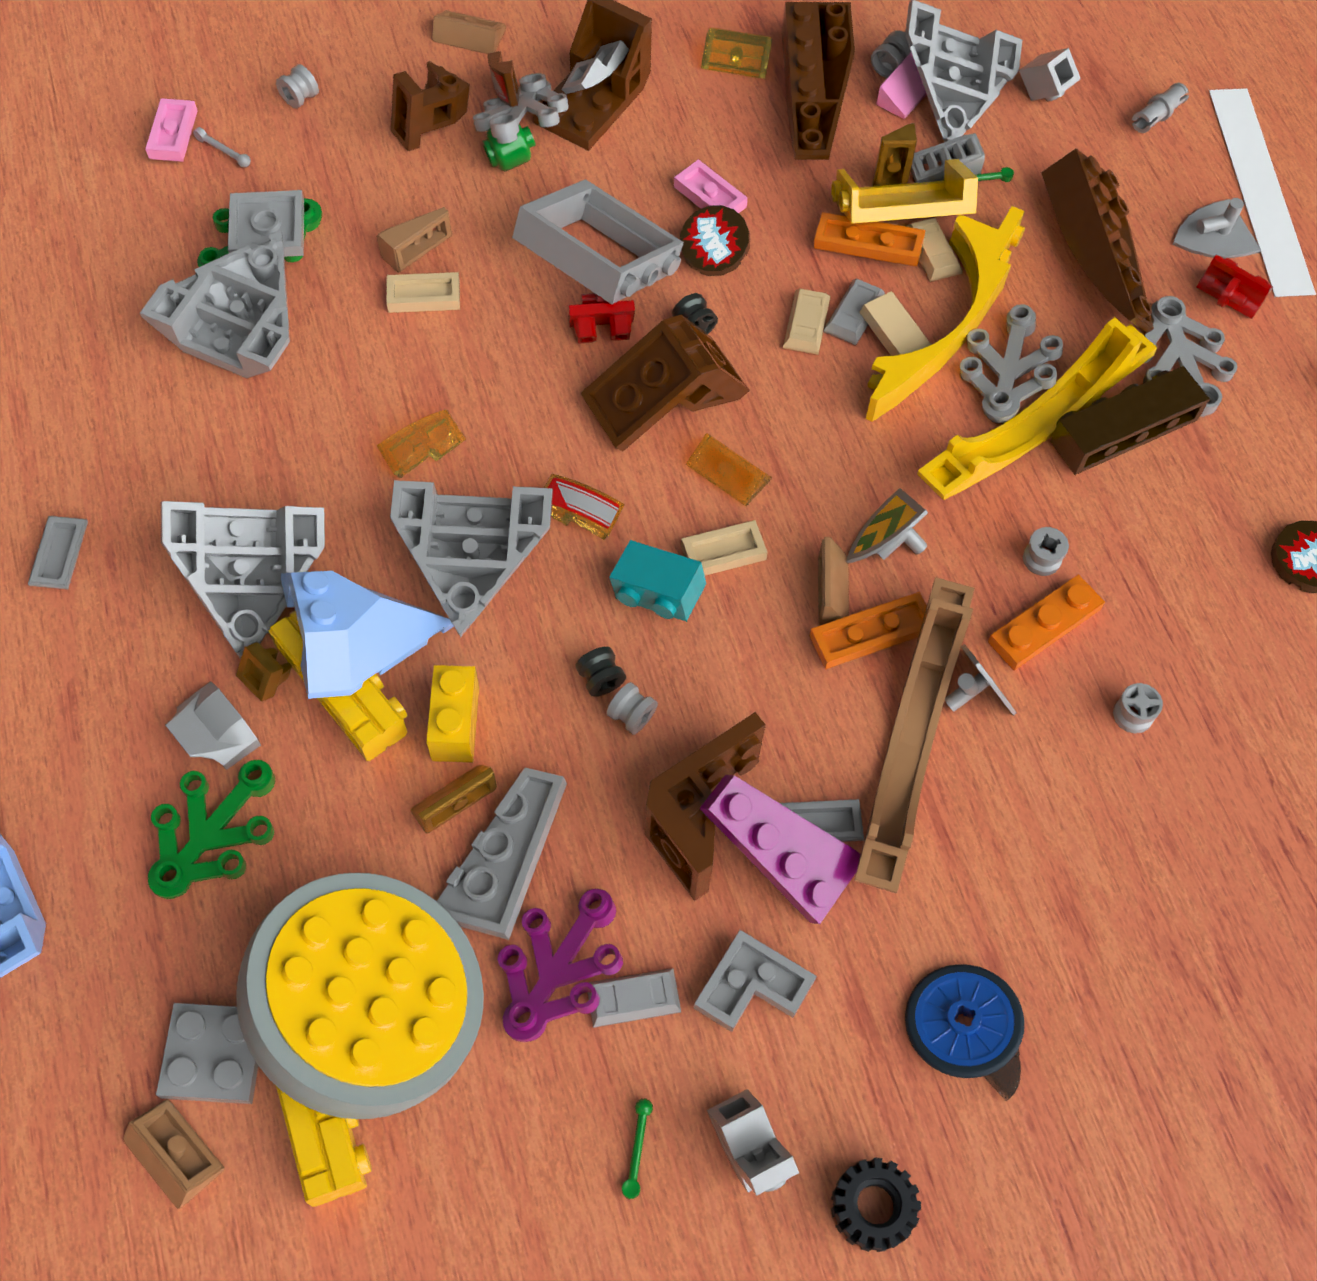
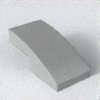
(596, 69)

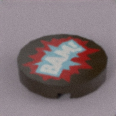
(715, 240)
(1296, 555)

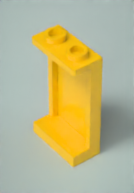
(907, 201)

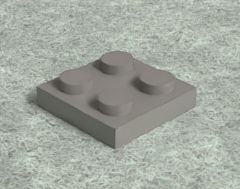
(263, 213)
(206, 1057)

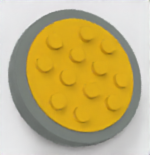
(359, 996)

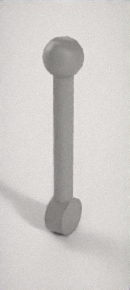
(242, 159)

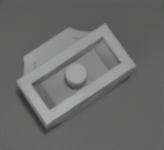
(212, 728)

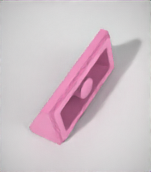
(902, 89)

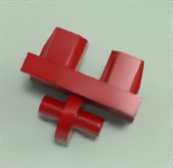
(1234, 286)
(598, 311)

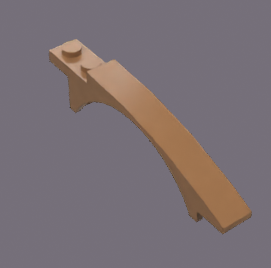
(906, 760)

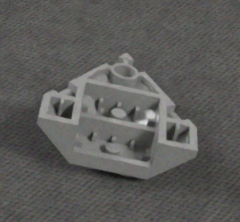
(959, 69)
(229, 310)
(468, 542)
(238, 558)

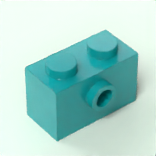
(658, 581)

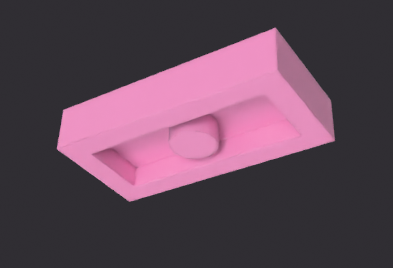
(171, 130)
(708, 188)

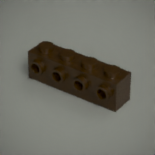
(1128, 419)

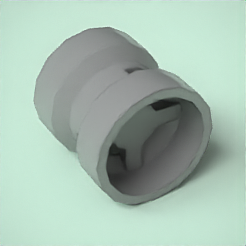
(892, 51)

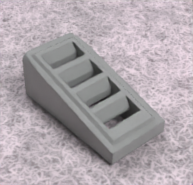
(965, 148)

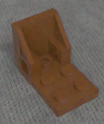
(599, 106)
(663, 369)
(673, 802)

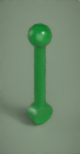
(1005, 175)
(631, 1187)

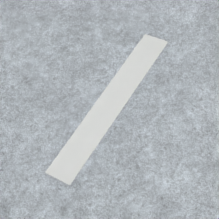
(1262, 193)

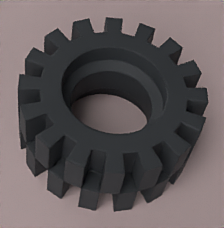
(904, 1199)

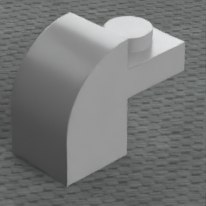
(751, 1144)

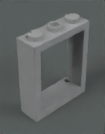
(540, 230)

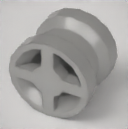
(297, 86)
(1041, 560)
(1142, 698)
(632, 708)

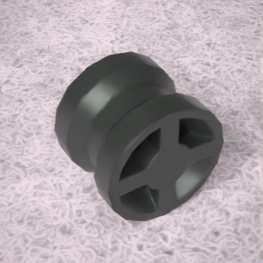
(694, 309)
(600, 671)

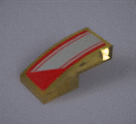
(583, 505)

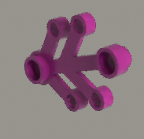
(557, 969)

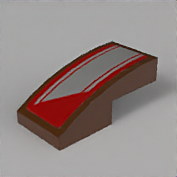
(504, 79)

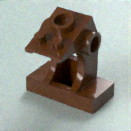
(429, 109)

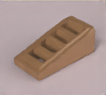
(413, 239)

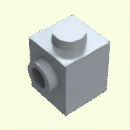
(1050, 75)

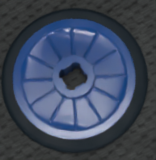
(959, 1048)

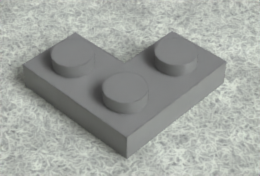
(752, 970)

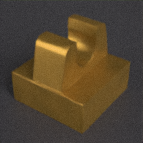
(261, 671)

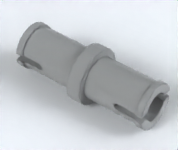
(1160, 107)

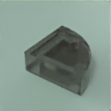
(1007, 1078)

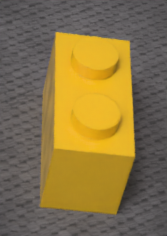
(453, 713)

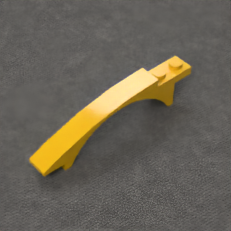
(985, 259)
(1104, 363)

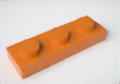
(869, 239)
(1046, 622)
(869, 630)

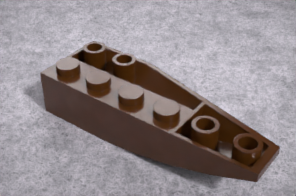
(817, 70)
(1099, 232)

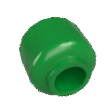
(511, 154)

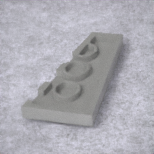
(499, 869)

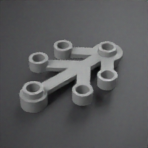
(505, 119)
(1170, 316)
(1020, 324)

